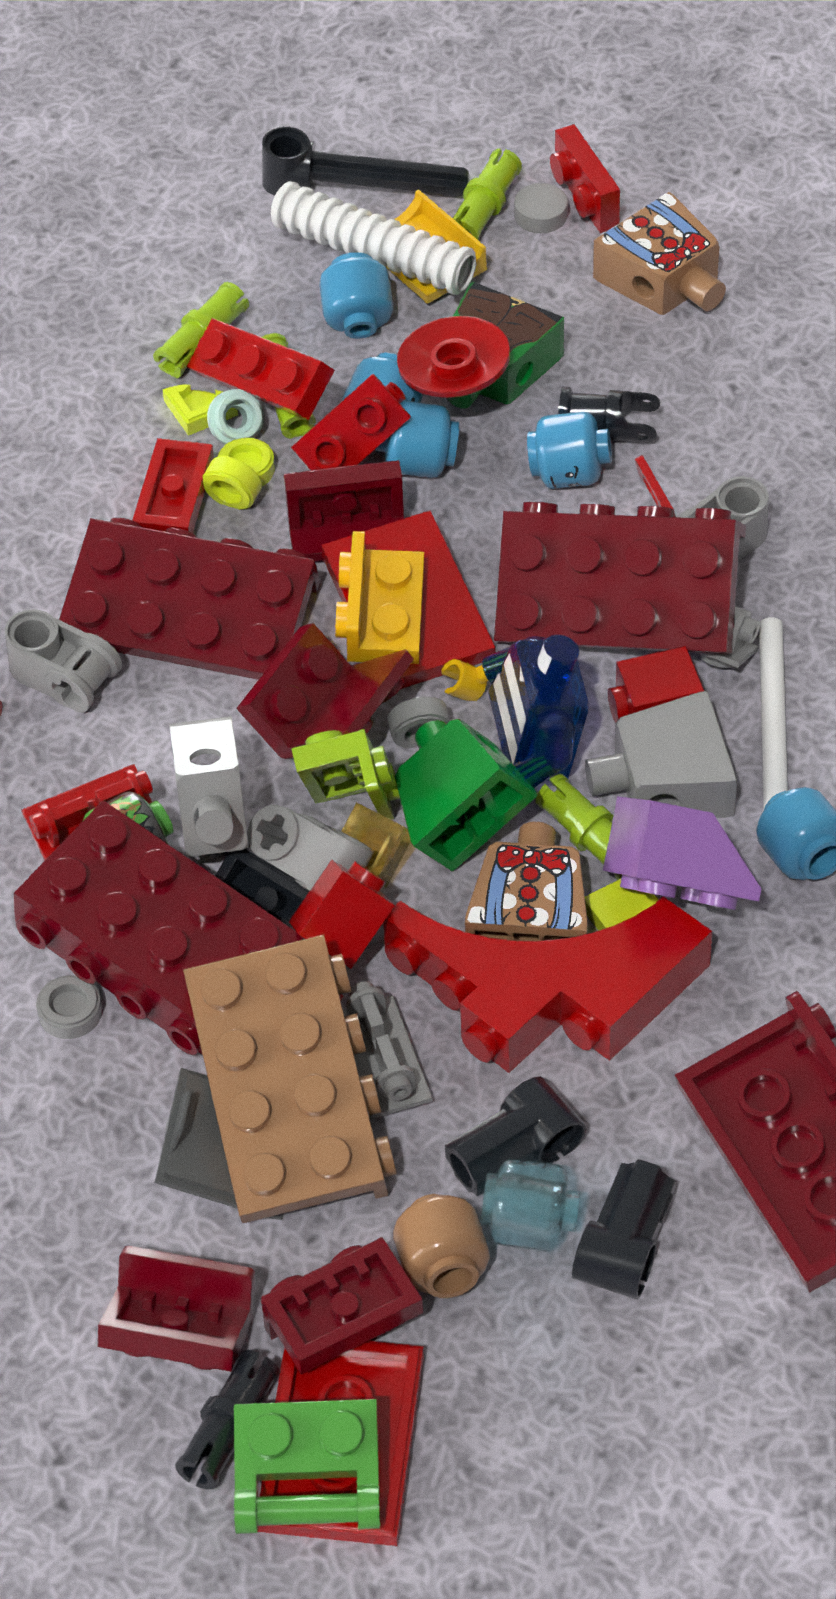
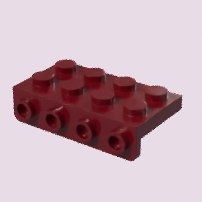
(619, 577)
(188, 596)
(137, 916)
(774, 1123)

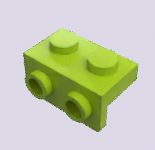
(344, 766)

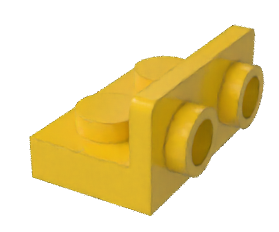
(382, 601)

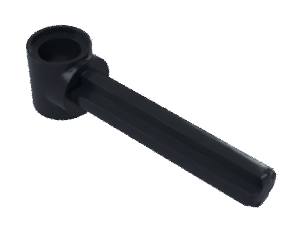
(293, 158)

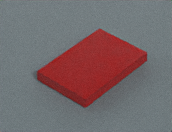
(449, 616)
(368, 1371)

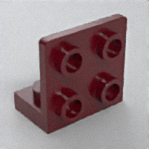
(318, 691)

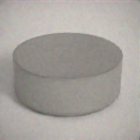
(540, 208)
(411, 715)
(69, 1007)

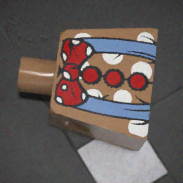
(660, 258)
(529, 889)

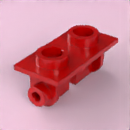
(354, 426)
(60, 815)

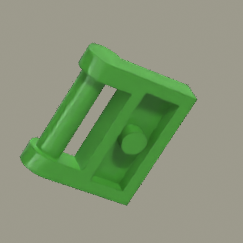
(306, 1443)

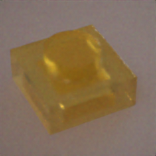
(382, 835)

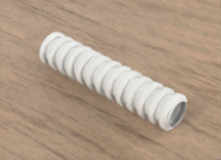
(384, 240)

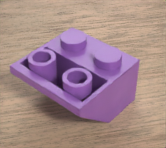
(676, 846)

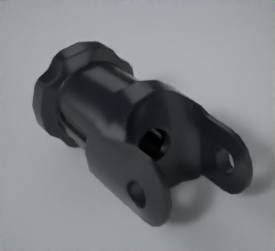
(610, 411)

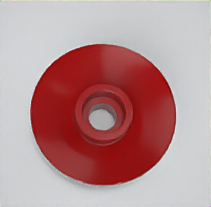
(453, 356)

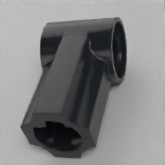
(530, 1126)
(622, 1242)

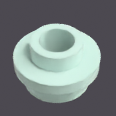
(249, 408)

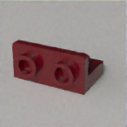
(340, 1304)

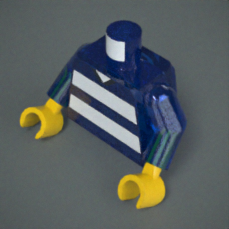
(534, 702)

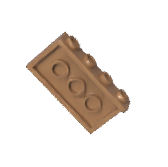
(288, 1079)

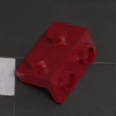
(341, 500)
(179, 1309)

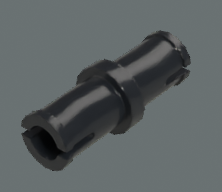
(216, 1433)

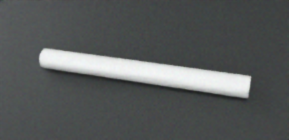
(772, 708)

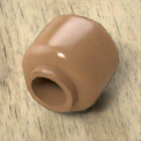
(441, 1245)

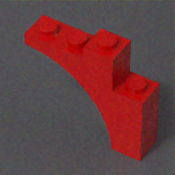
(520, 992)

